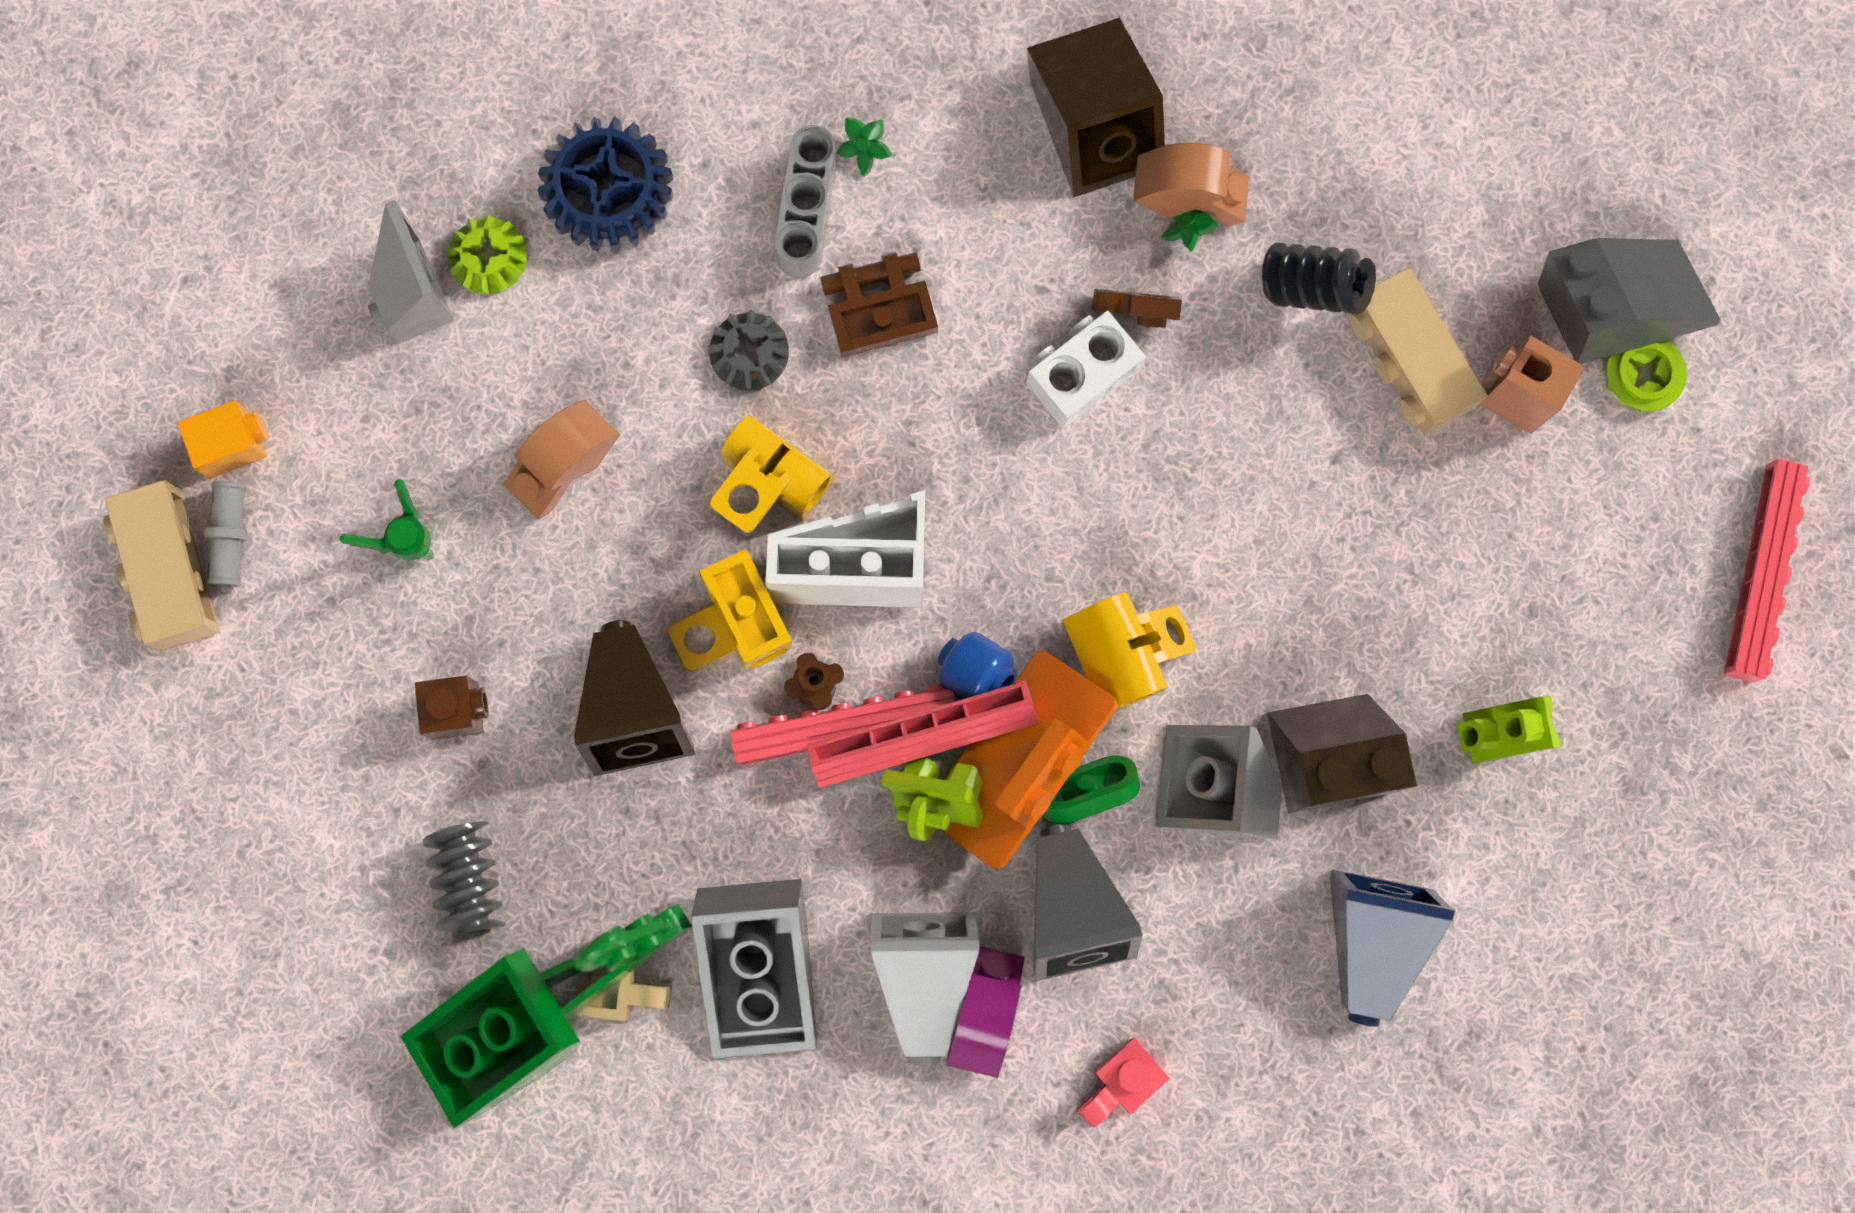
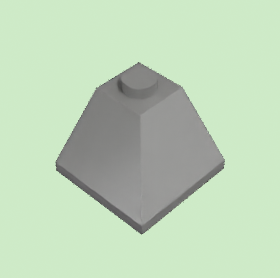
(404, 282)
(1218, 782)

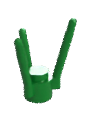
(402, 536)

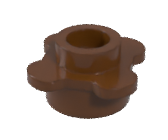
(816, 695)

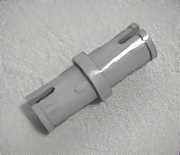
(225, 534)

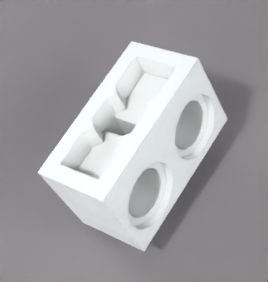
(1092, 377)

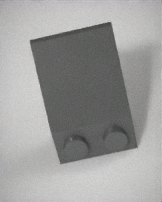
(1623, 295)
(755, 968)

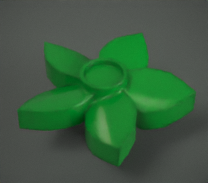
(864, 143)
(1190, 227)

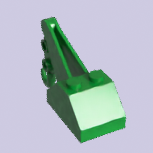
(509, 1027)

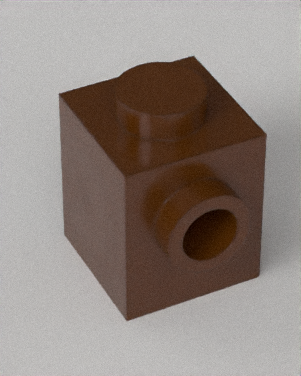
(450, 707)

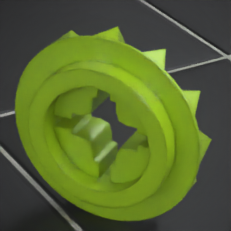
(502, 270)
(1668, 372)

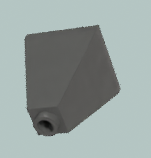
(1077, 909)

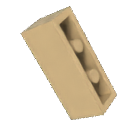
(1417, 353)
(160, 566)

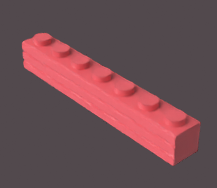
(1767, 571)
(922, 734)
(791, 736)

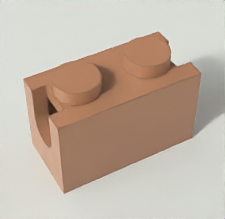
(1530, 384)

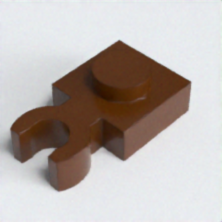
(1149, 308)

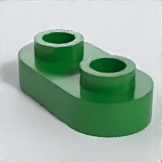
(1094, 789)

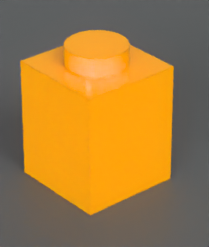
(223, 439)

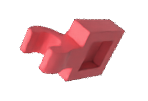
(1127, 1079)

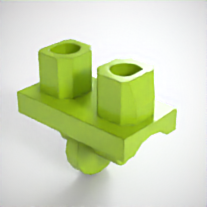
(1508, 730)
(934, 802)

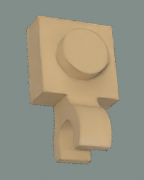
(617, 1001)

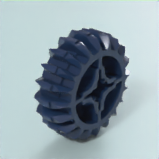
(566, 173)

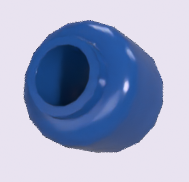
(975, 666)

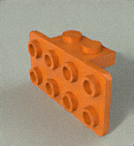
(1031, 764)

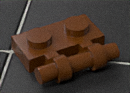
(881, 317)

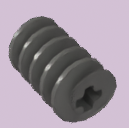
(462, 879)

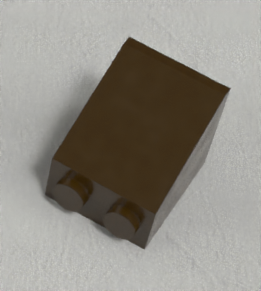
(1097, 104)
(1339, 753)

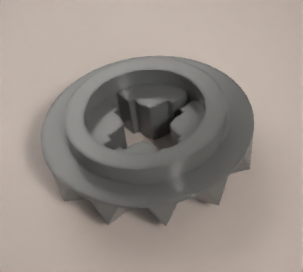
(739, 371)

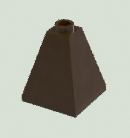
(625, 706)

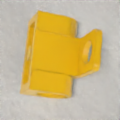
(773, 470)
(740, 618)
(1125, 648)

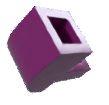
(987, 1013)

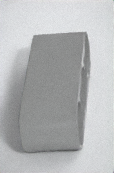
(805, 179)

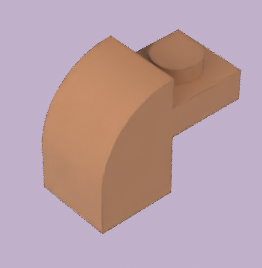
(1190, 178)
(558, 453)

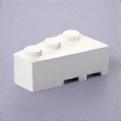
(852, 559)

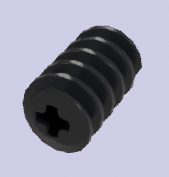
(1318, 278)

